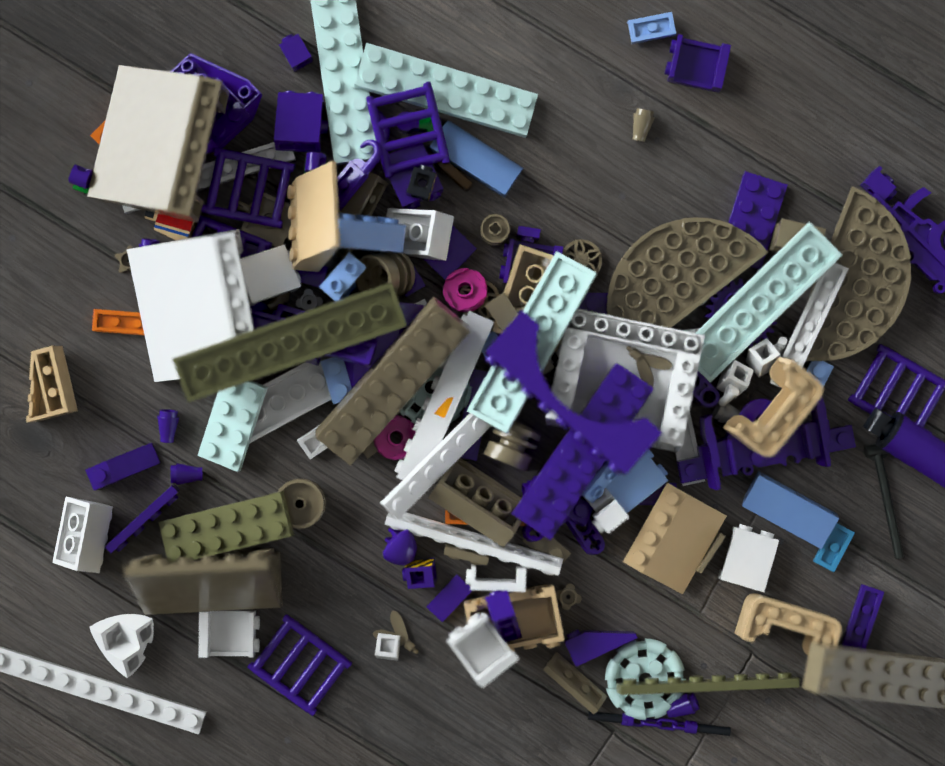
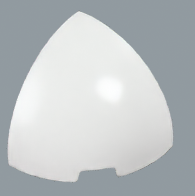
(124, 640)

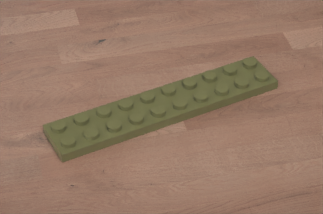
(289, 342)

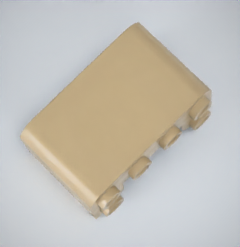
(783, 415)
(762, 611)
(535, 613)

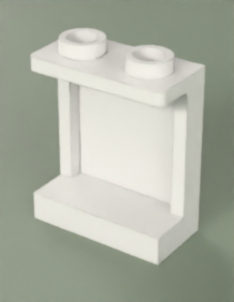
(269, 274)
(749, 558)
(495, 584)
(228, 633)
(481, 649)

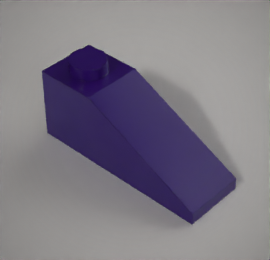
(122, 466)
(503, 615)
(590, 644)

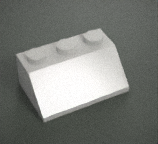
(82, 535)

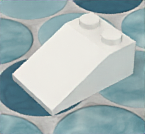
(425, 232)

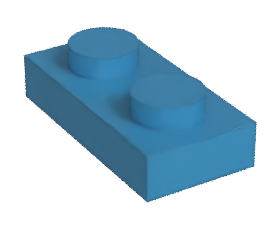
(834, 548)

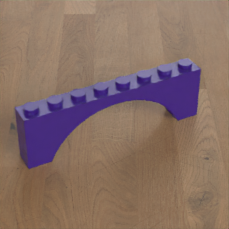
(616, 443)

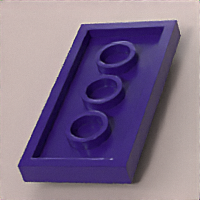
(757, 208)

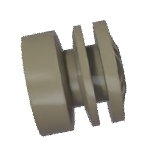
(387, 268)
(512, 446)

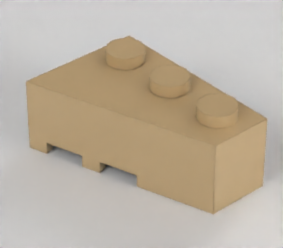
(51, 385)

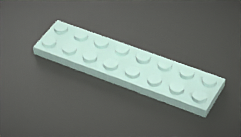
(340, 58)
(455, 91)
(764, 299)
(551, 307)

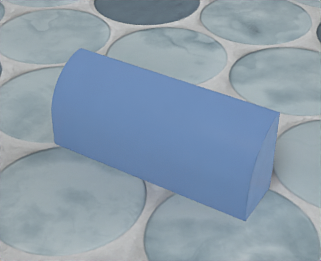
(479, 159)
(790, 510)

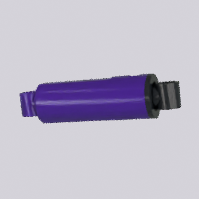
(909, 443)

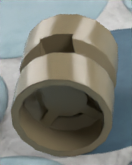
(495, 230)

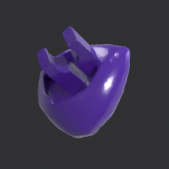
(400, 548)

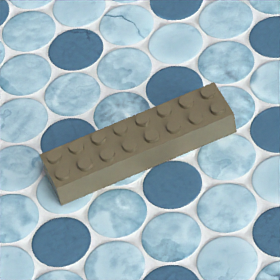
(392, 381)
(875, 675)

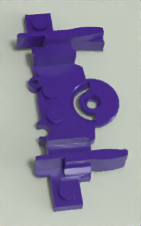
(922, 238)
(807, 441)

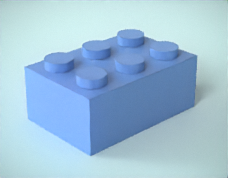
(371, 233)

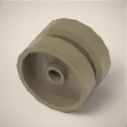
(313, 499)

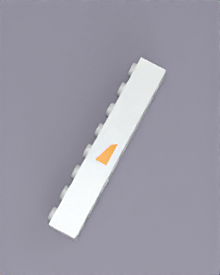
(446, 396)

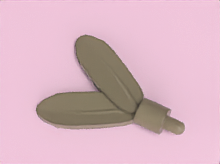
(645, 361)
(399, 629)

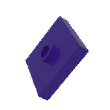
(458, 252)

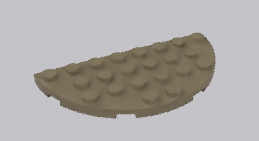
(678, 269)
(875, 279)

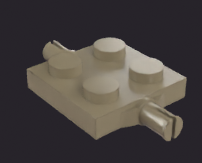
(275, 235)

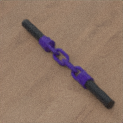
(689, 726)

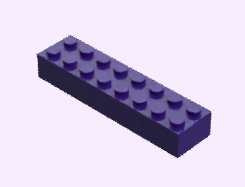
(571, 463)

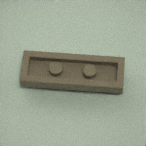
(575, 683)

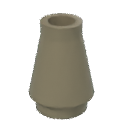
(642, 123)

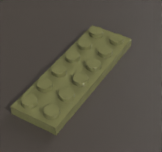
(227, 528)

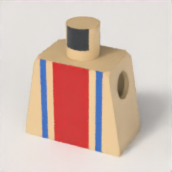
(171, 226)

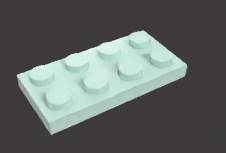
(232, 424)

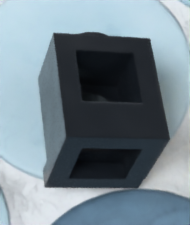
(414, 189)

